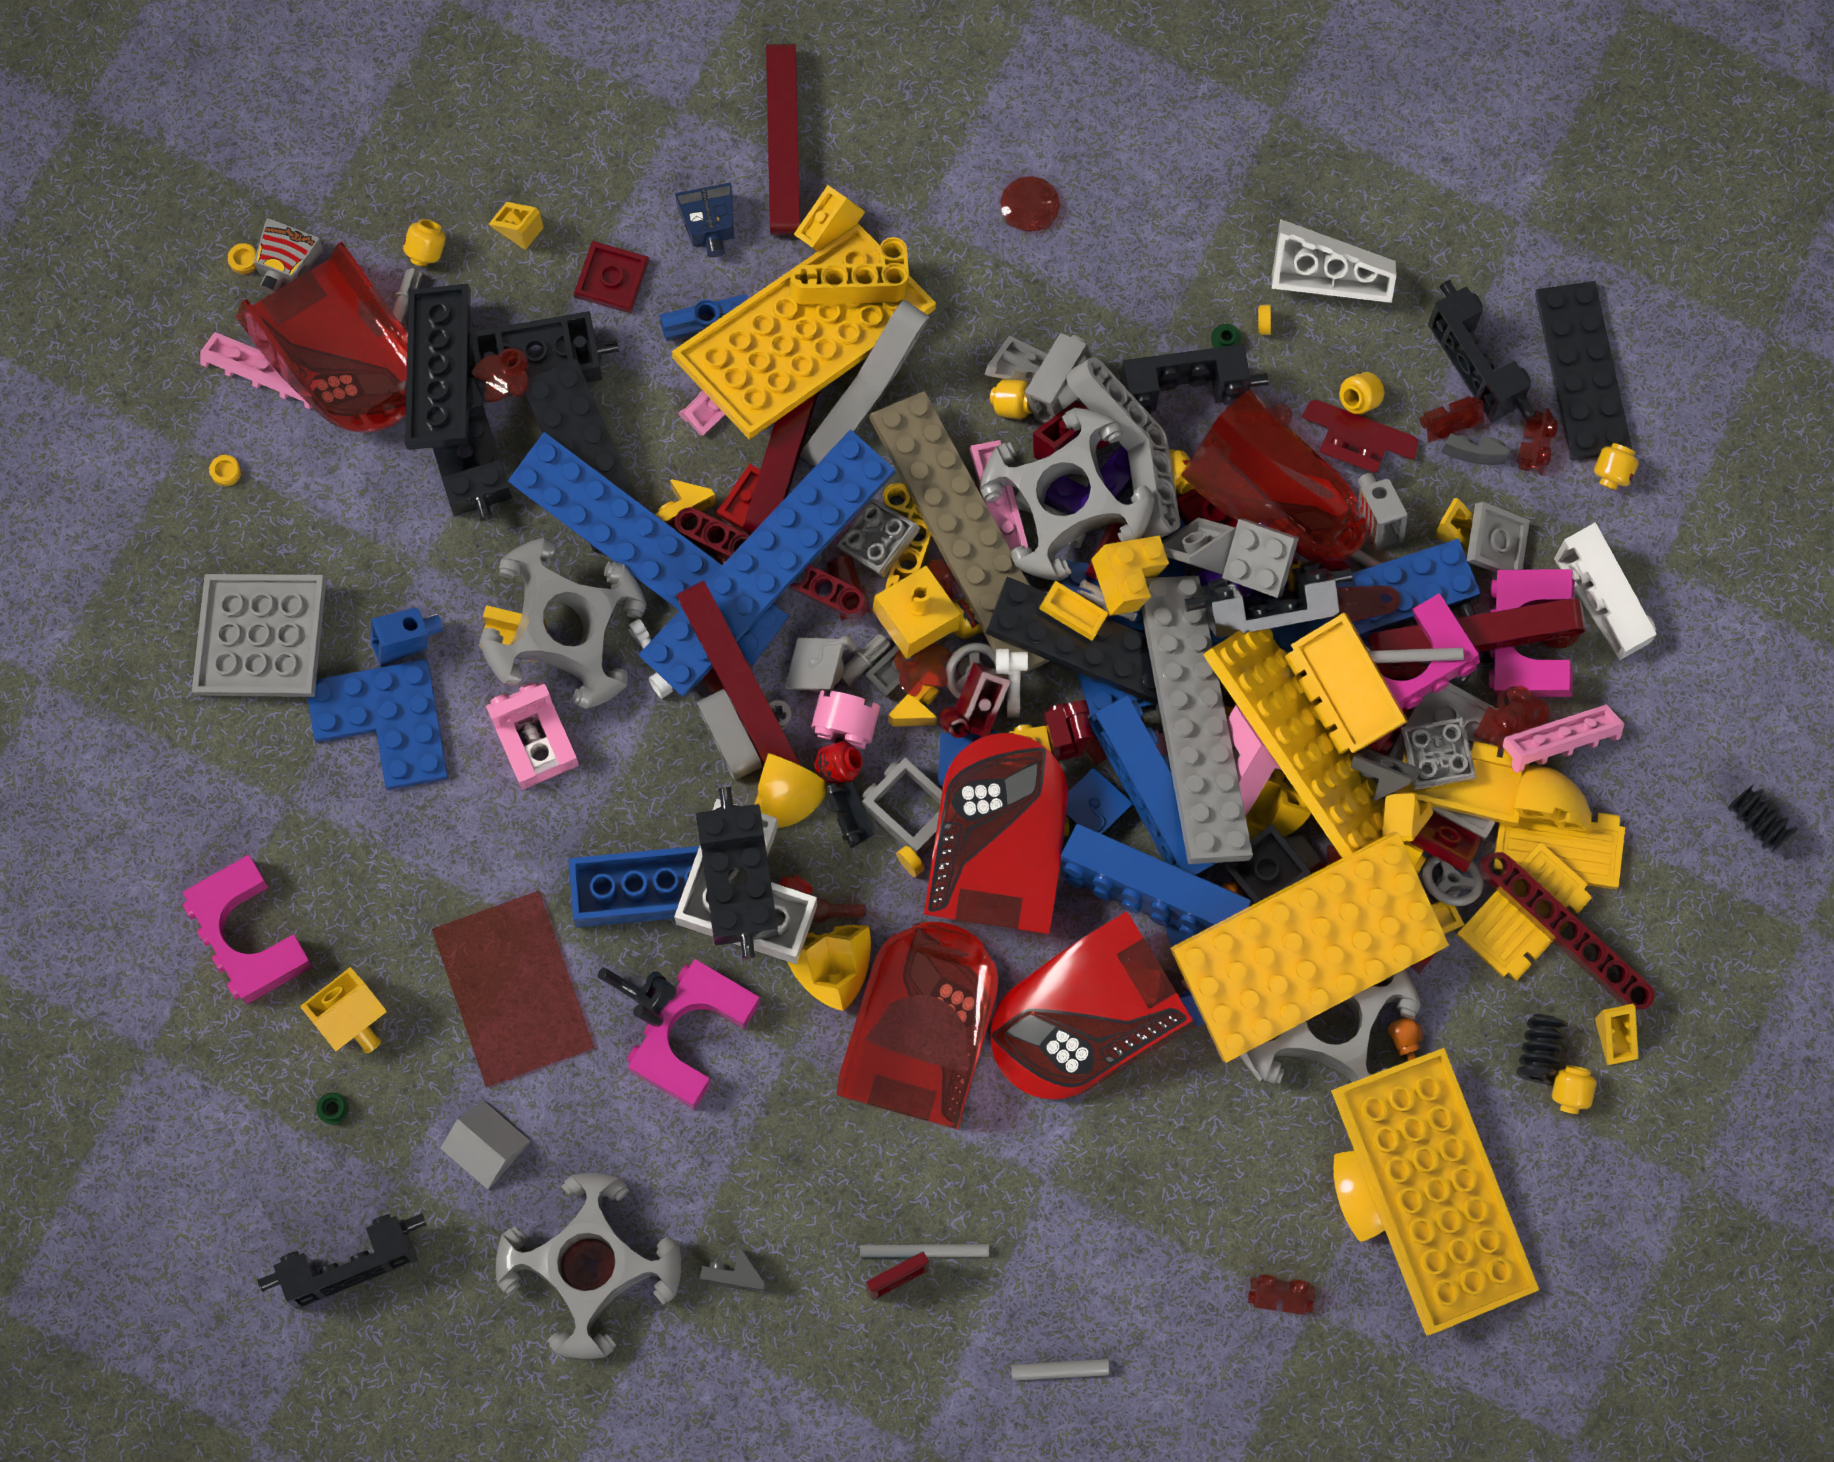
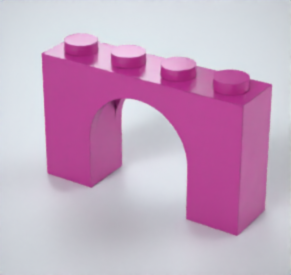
(1442, 632)
(1511, 669)
(249, 973)
(698, 989)

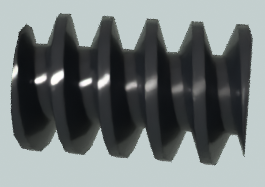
(1762, 818)
(1540, 1048)

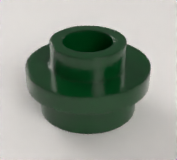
(1216, 339)
(328, 1099)

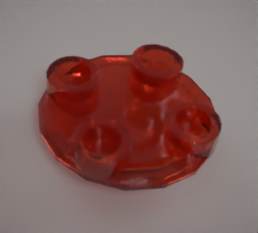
(1030, 204)
(1406, 672)

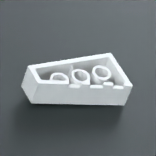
(1329, 267)
(1606, 591)

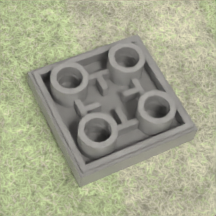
(878, 537)
(1440, 752)

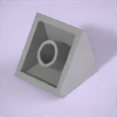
(1201, 545)
(484, 1144)

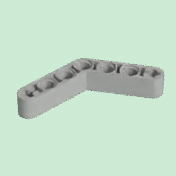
(871, 382)
(1141, 438)

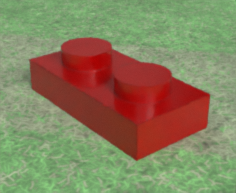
(738, 500)

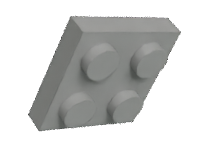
(1497, 538)
(1260, 557)

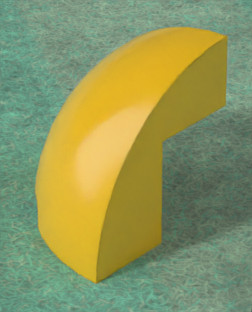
(788, 791)
(1552, 796)
(1277, 806)
(834, 964)
(1356, 1197)

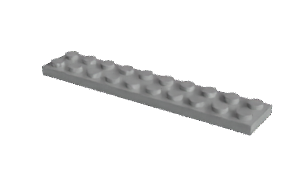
(1194, 724)

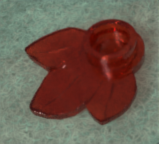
(502, 378)
(924, 670)
(1520, 711)

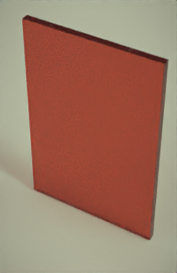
(512, 989)

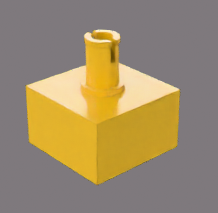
(916, 612)
(345, 1012)

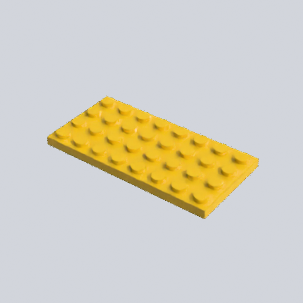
(782, 352)
(1287, 724)
(1309, 946)
(1435, 1191)

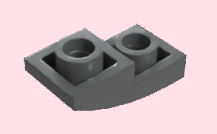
(1489, 452)

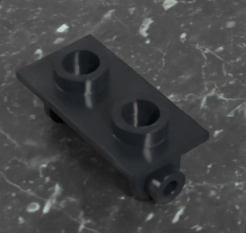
(850, 813)

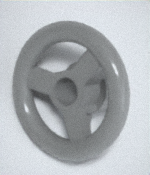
(965, 665)
(1451, 883)

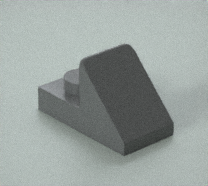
(1391, 772)
(743, 1276)

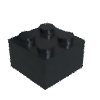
(1269, 869)

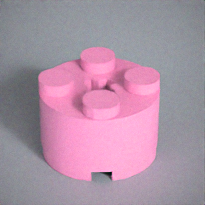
(845, 718)

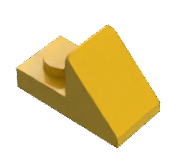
(688, 496)
(913, 712)
(1405, 815)

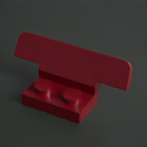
(1358, 438)

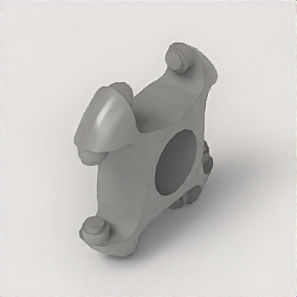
(1036, 477)
(590, 603)
(1347, 1057)
(588, 1305)

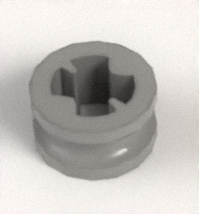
(777, 704)

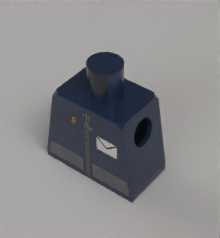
(708, 216)

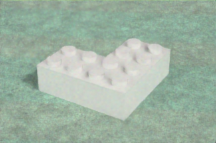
(792, 908)

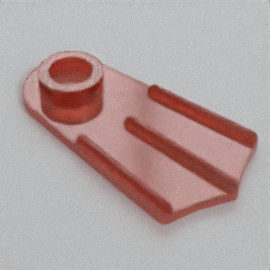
(1366, 601)

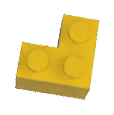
(1123, 570)

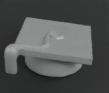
(817, 663)

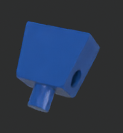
(402, 634)

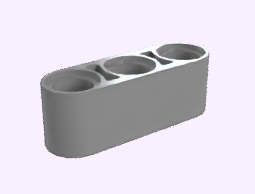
(729, 734)

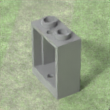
(1049, 388)
(872, 795)

